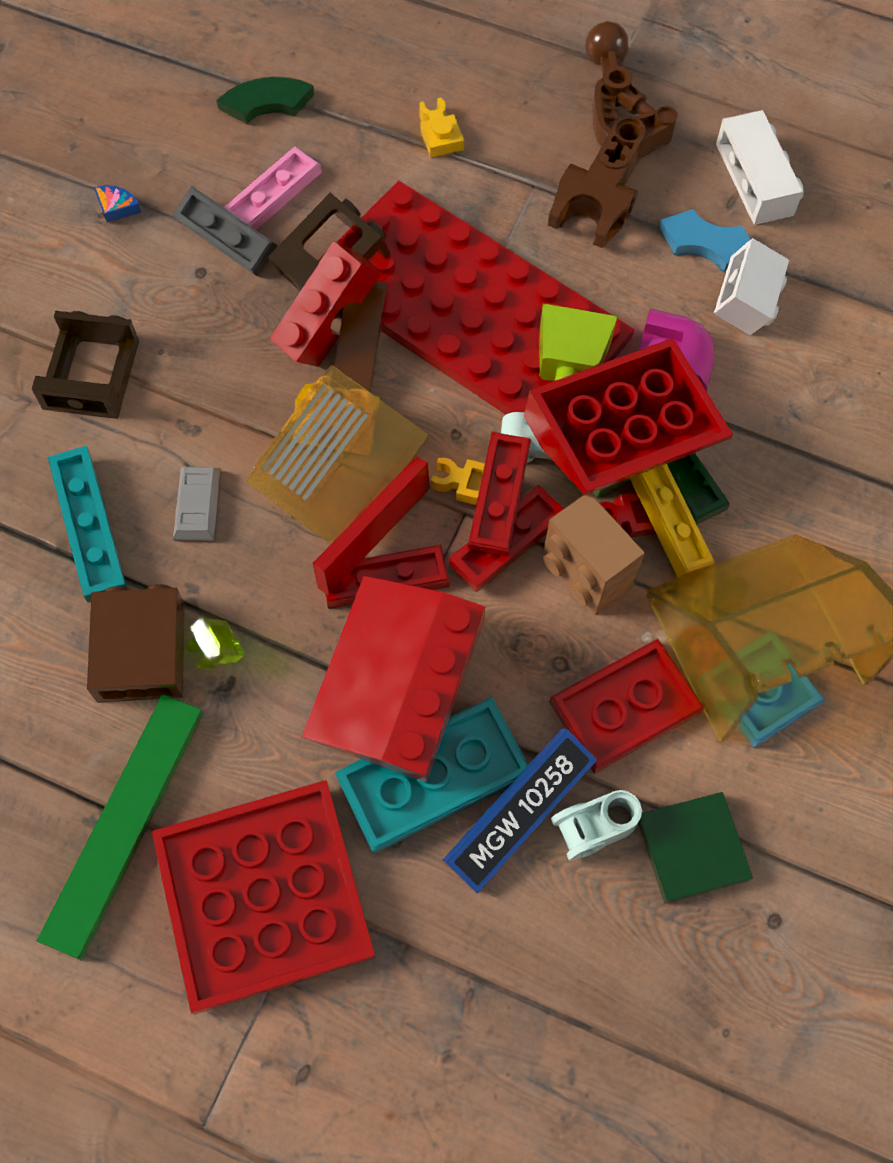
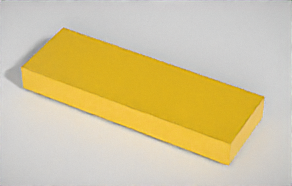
(672, 521)

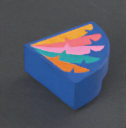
(116, 202)

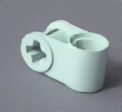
(594, 823)

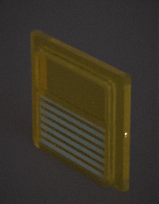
(335, 455)

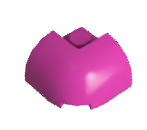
(689, 335)

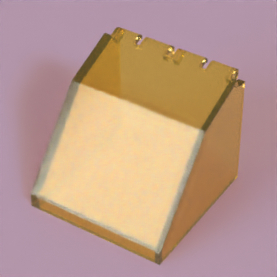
(769, 609)

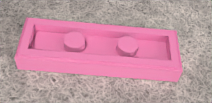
(274, 188)

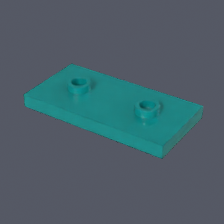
(471, 765)

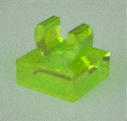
(216, 642)

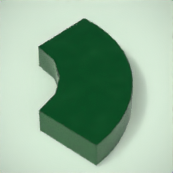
(265, 97)

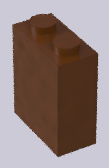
(136, 644)

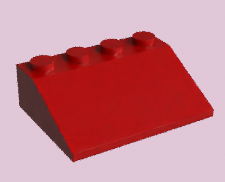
(624, 417)
(395, 675)

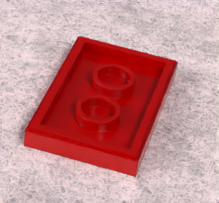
(627, 704)

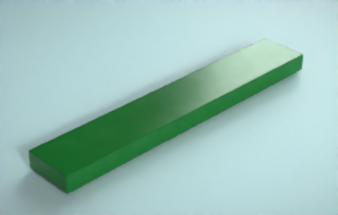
(120, 828)

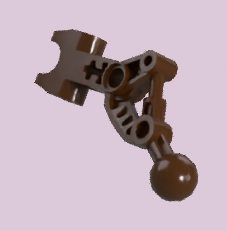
(602, 188)

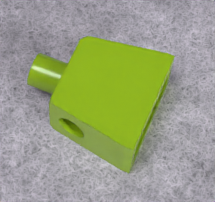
(572, 340)

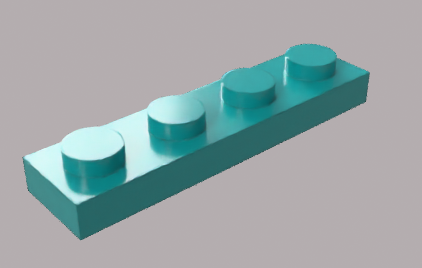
(86, 521)

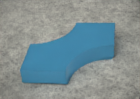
(693, 235)

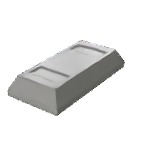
(197, 504)

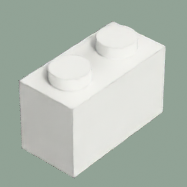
(752, 287)

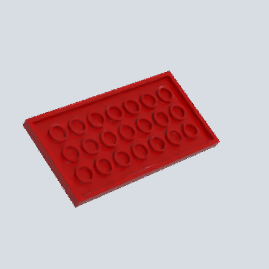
(466, 299)

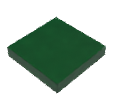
(694, 847)

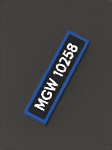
(519, 810)

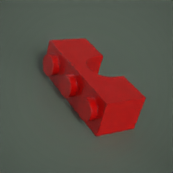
(337, 280)

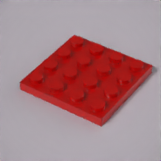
(261, 897)

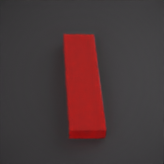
(371, 525)

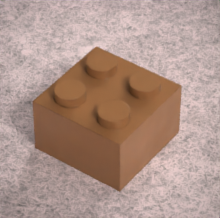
(591, 553)

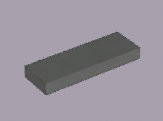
(224, 231)

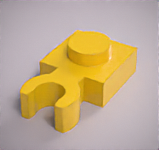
(440, 131)
(465, 480)

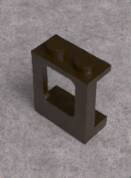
(297, 264)
(82, 397)

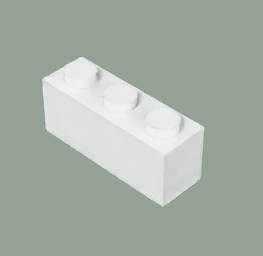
(759, 167)

